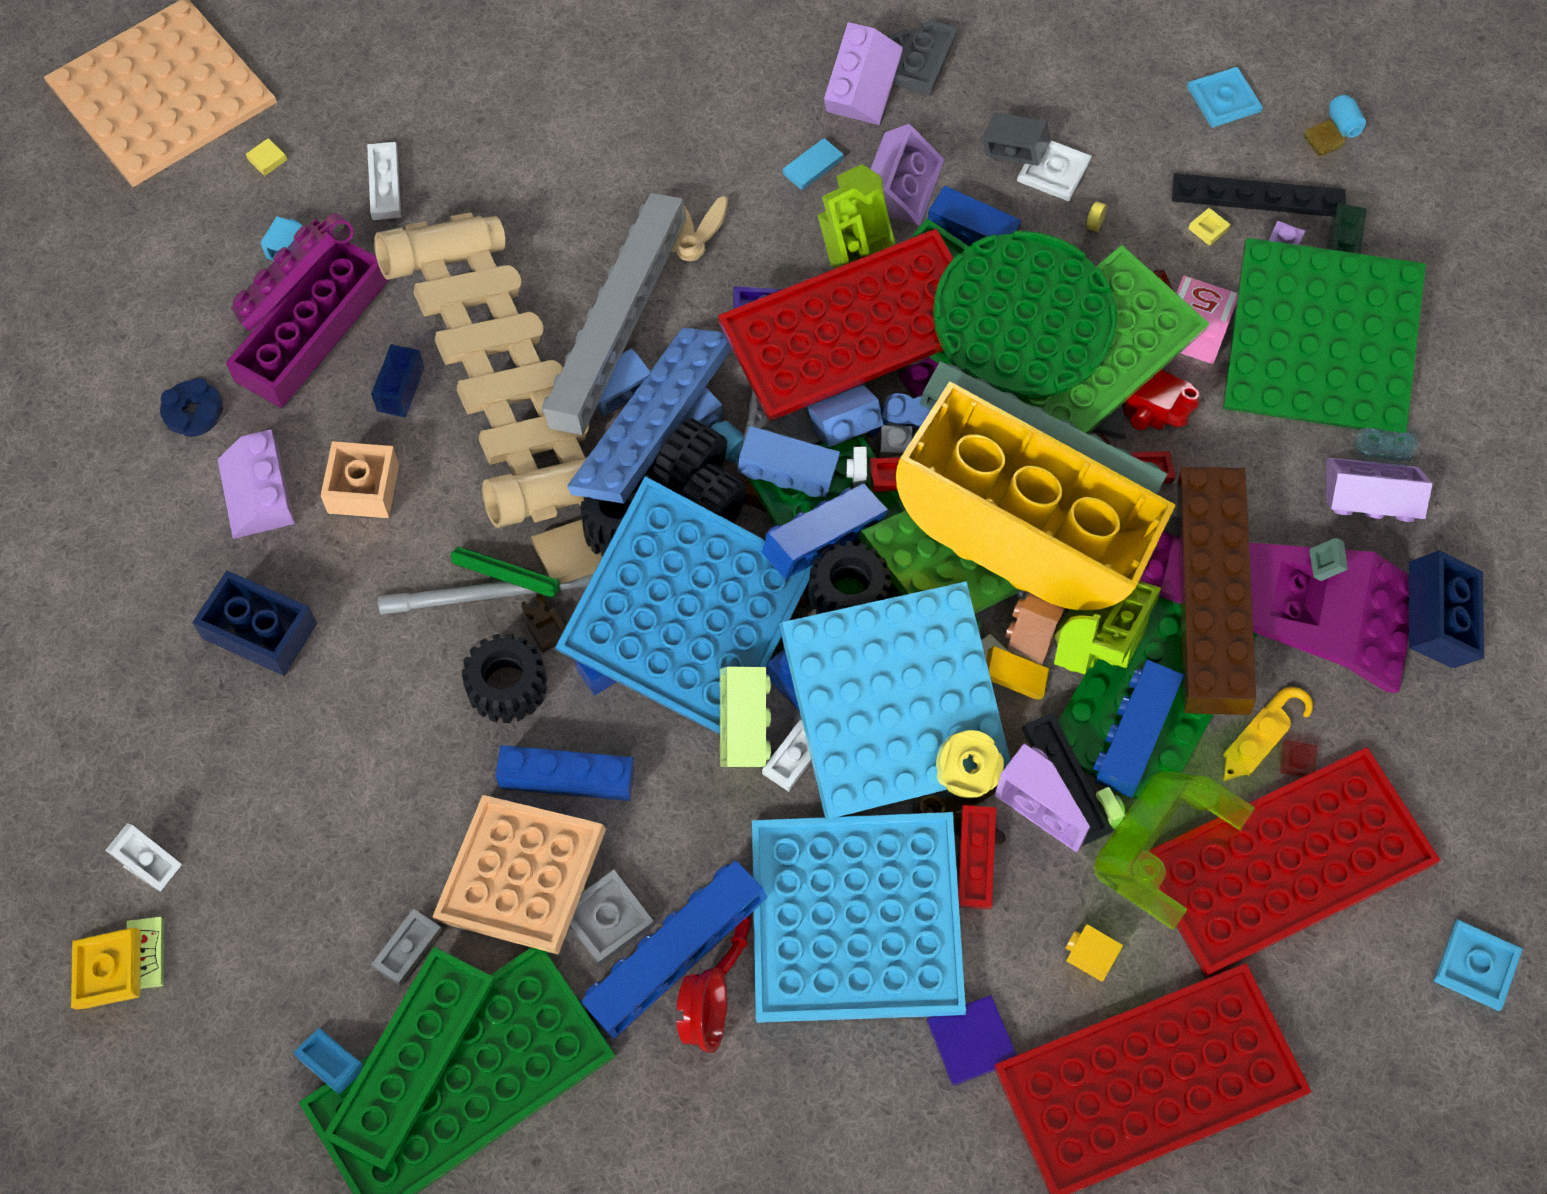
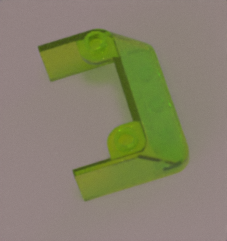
(1125, 858)

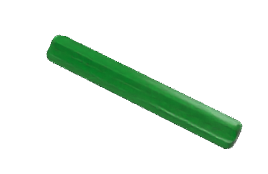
(505, 571)

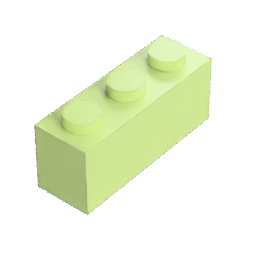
(744, 717)

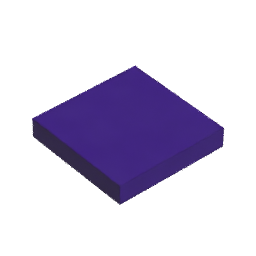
(971, 1041)

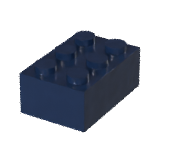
(1446, 609)
(255, 622)

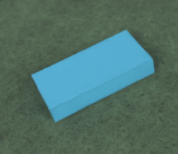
(813, 164)

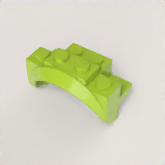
(855, 217)
(1106, 632)

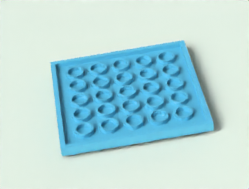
(886, 691)
(857, 918)

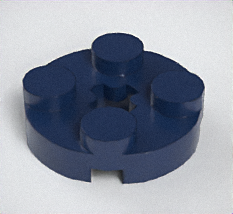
(185, 393)

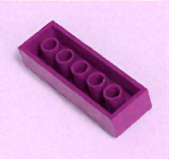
(307, 323)

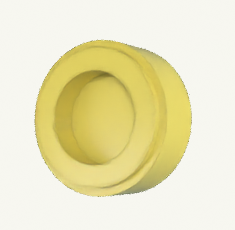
(1096, 216)

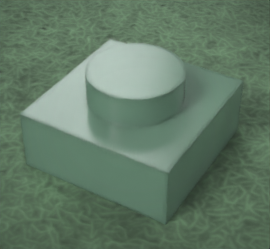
(1328, 559)

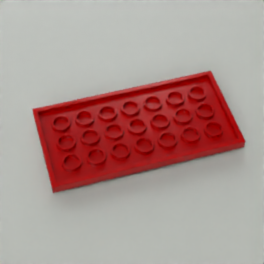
(840, 326)
(1292, 862)
(1150, 1081)

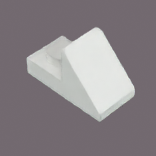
(143, 857)

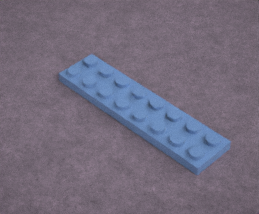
(651, 416)

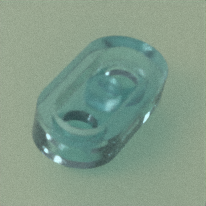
(1386, 444)

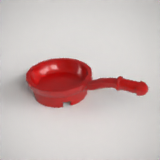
(705, 998)

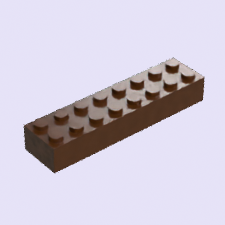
(1215, 591)

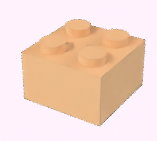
(360, 479)

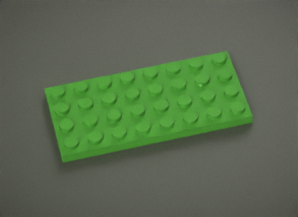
(1149, 334)

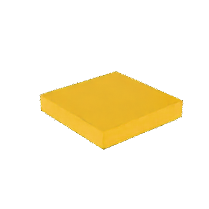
(105, 968)

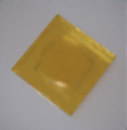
(1324, 138)

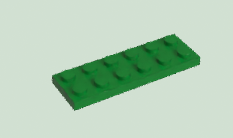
(409, 1059)

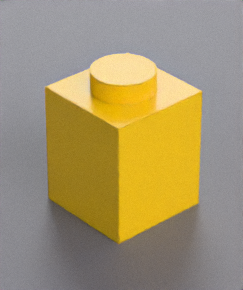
(1093, 952)

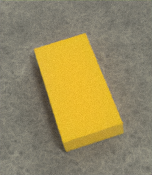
(1016, 673)

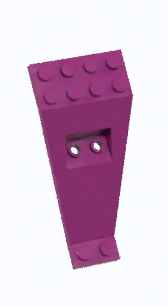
(1346, 619)

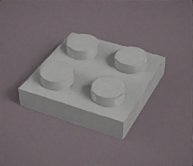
(609, 918)

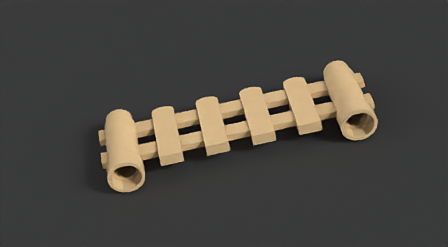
(472, 239)

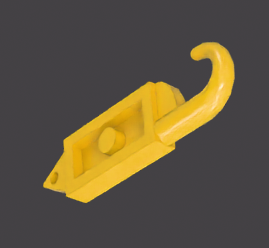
(1262, 734)

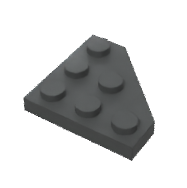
(923, 55)

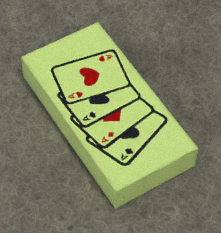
(150, 950)

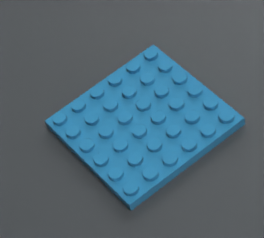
(679, 604)

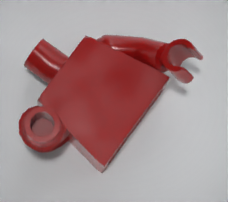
(1162, 402)

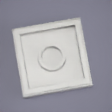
(1057, 172)

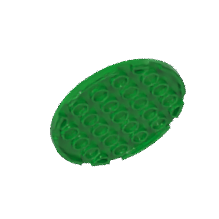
(1025, 314)

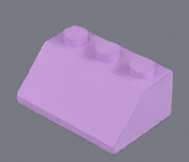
(862, 74)
(908, 173)
(255, 485)
(1377, 489)

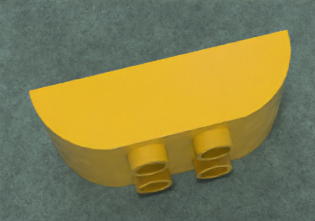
(1028, 504)

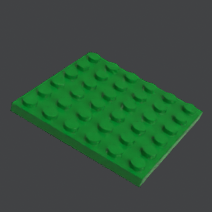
(1324, 336)

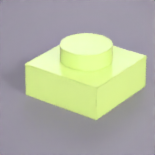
(1112, 806)

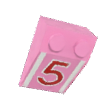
(1216, 307)

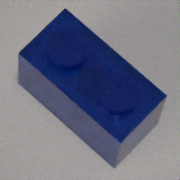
(398, 380)

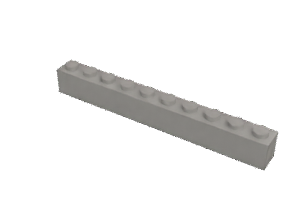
(614, 315)

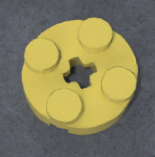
(952, 772)

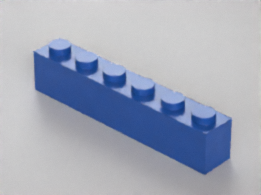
(674, 948)

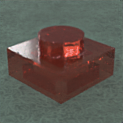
(1298, 758)

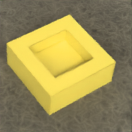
(266, 157)
(1209, 226)

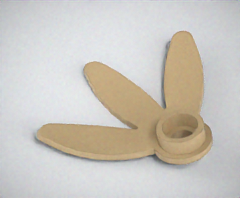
(691, 244)

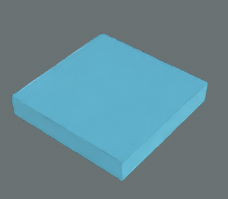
(1224, 97)
(1478, 965)

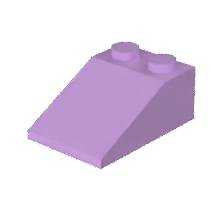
(1038, 793)

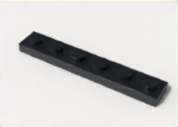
(1256, 195)

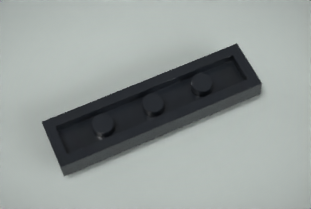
(1048, 737)

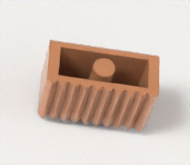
(1034, 629)

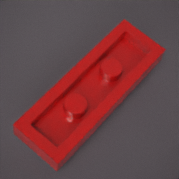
(977, 857)

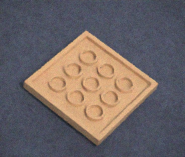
(520, 874)

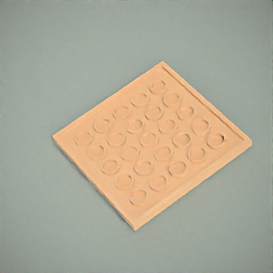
(160, 91)

